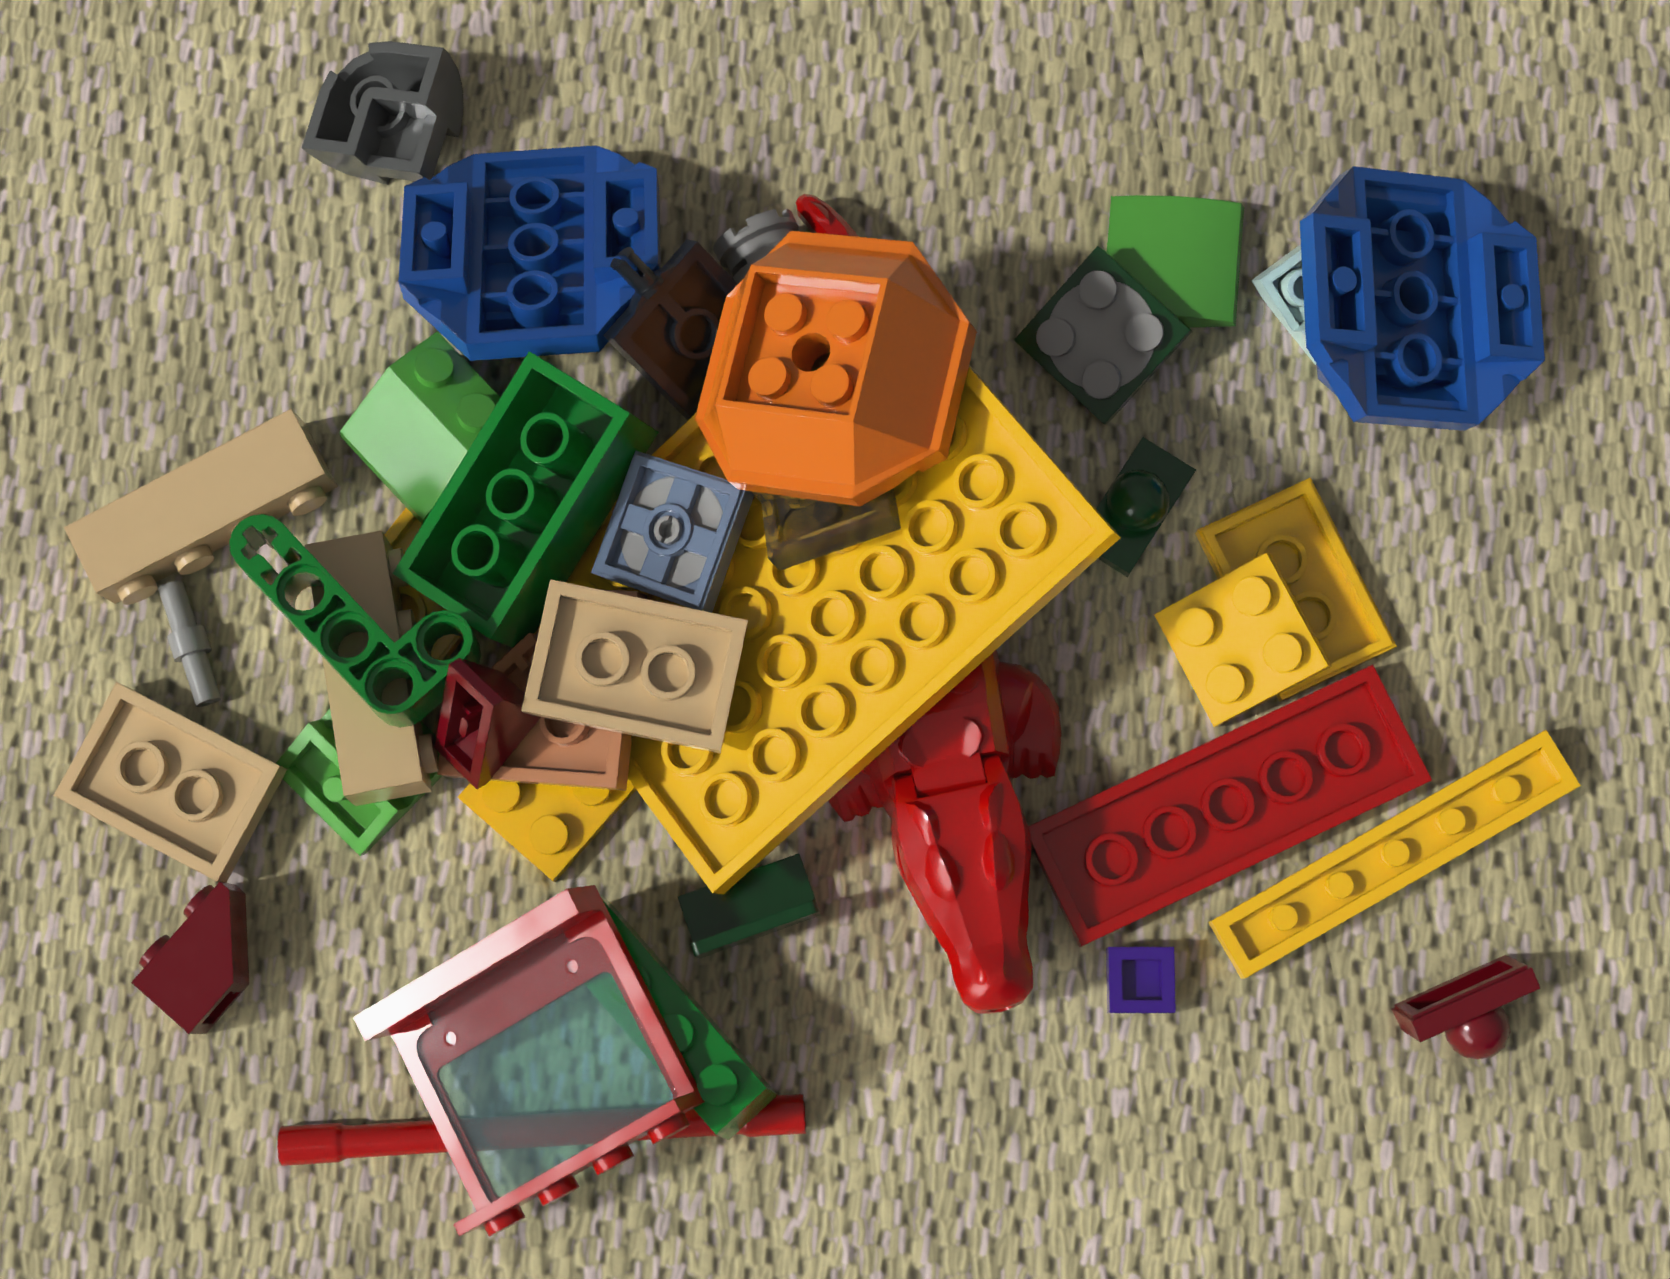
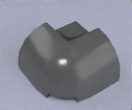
(387, 113)

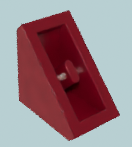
(480, 720)

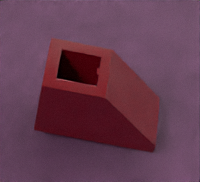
(203, 963)

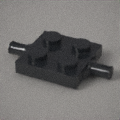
(672, 320)

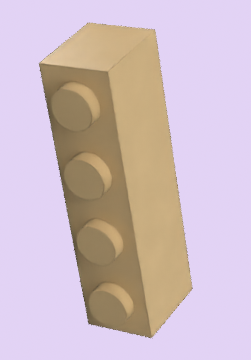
(195, 508)
(373, 757)

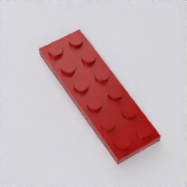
(1226, 805)

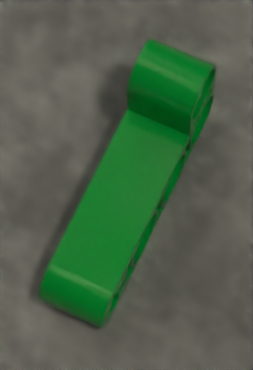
(341, 615)

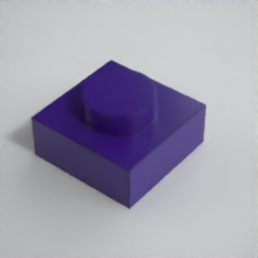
(1140, 980)

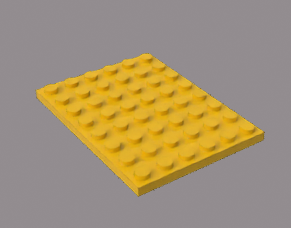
(864, 636)

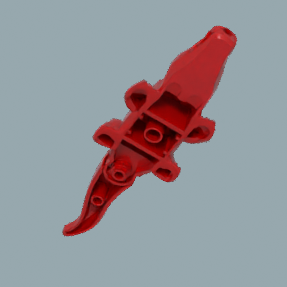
(954, 802)

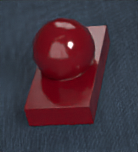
(1469, 1007)

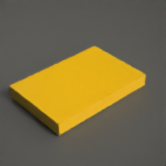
(1315, 568)

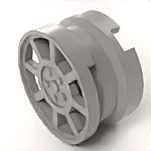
(752, 242)

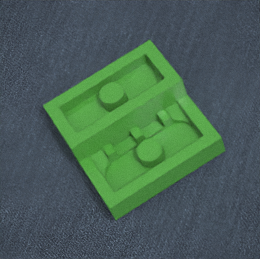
(1181, 253)
(317, 779)

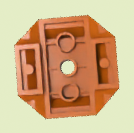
(877, 402)

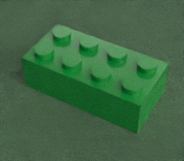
(524, 501)

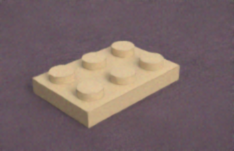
(634, 666)
(170, 783)

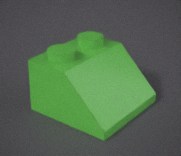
(420, 422)

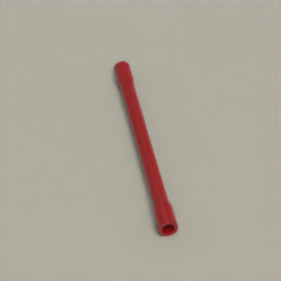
(339, 1142)

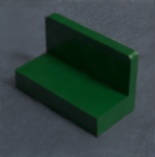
(754, 907)

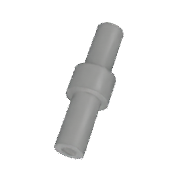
(189, 643)

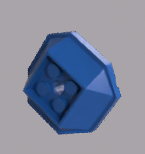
(522, 245)
(1418, 299)

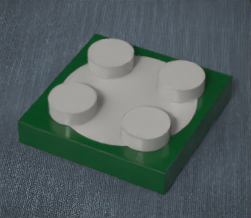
(1102, 335)

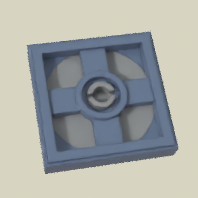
(673, 532)

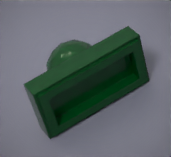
(1141, 501)

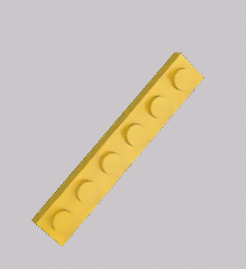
(1393, 854)

